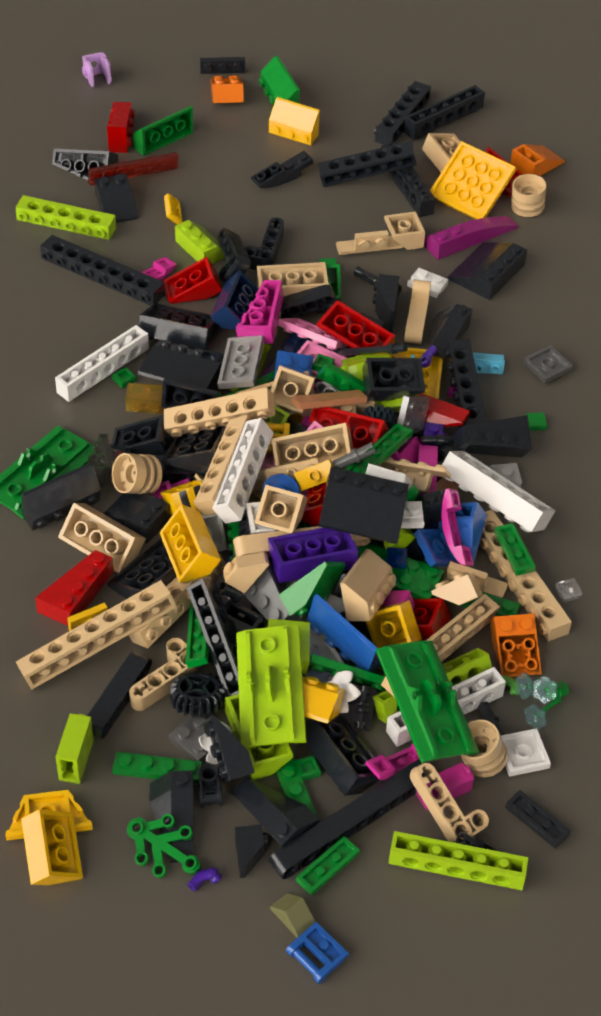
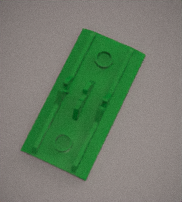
(48, 459)
(426, 701)

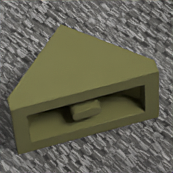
(293, 913)

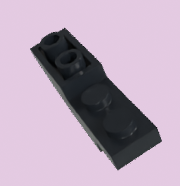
(279, 174)

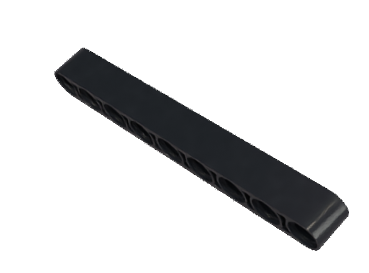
(344, 822)

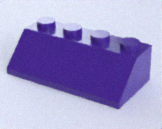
(303, 551)

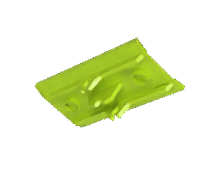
(270, 686)

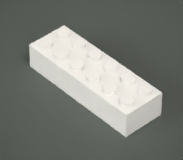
(498, 492)

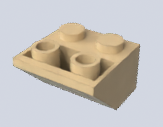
(460, 591)

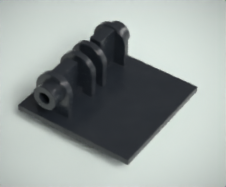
(361, 709)

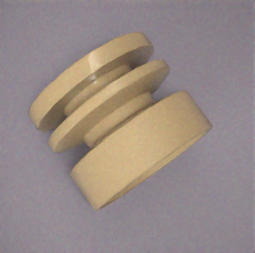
(528, 195)
(136, 473)
(492, 750)

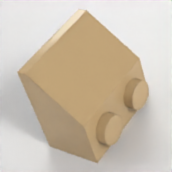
(406, 229)
(291, 383)
(280, 509)

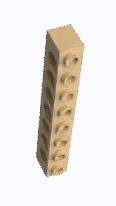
(528, 588)
(460, 629)
(96, 634)

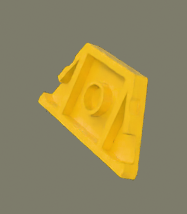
(53, 801)

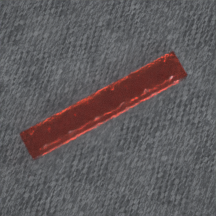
(136, 167)

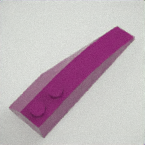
(467, 235)

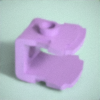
(102, 67)

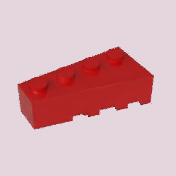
(120, 127)
(75, 588)

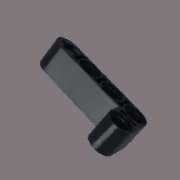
(270, 245)
(234, 253)
(308, 301)

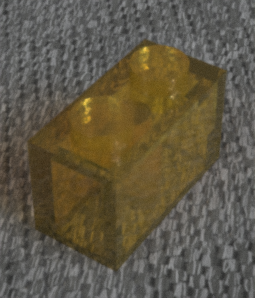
(144, 398)

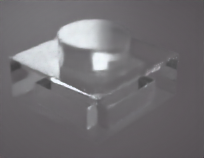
(568, 590)

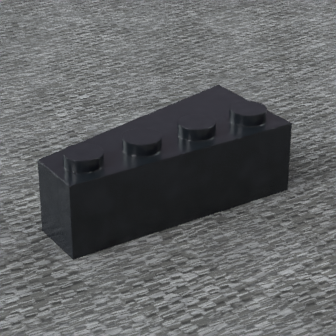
(496, 437)

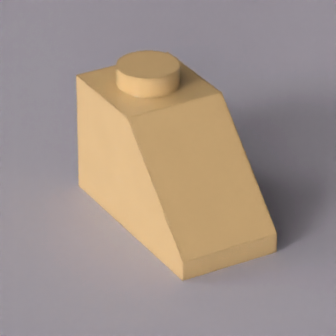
(245, 570)

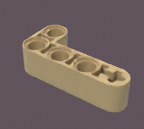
(417, 312)
(159, 682)
(445, 800)

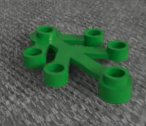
(160, 843)

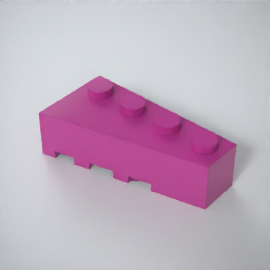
(263, 312)

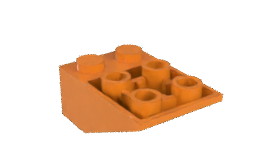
(227, 89)
(534, 159)
(516, 644)

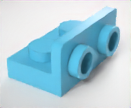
(489, 363)

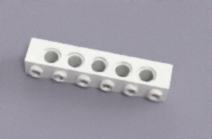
(102, 363)
(243, 471)
(469, 693)

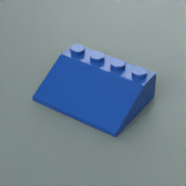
(342, 635)

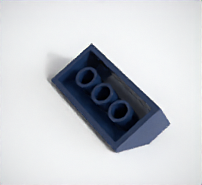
(233, 301)

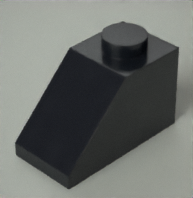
(249, 847)

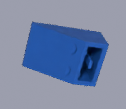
(470, 524)

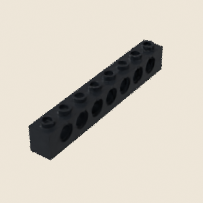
(102, 270)

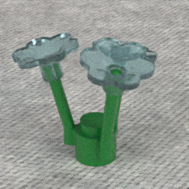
(545, 691)

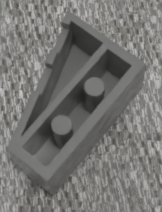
(265, 596)

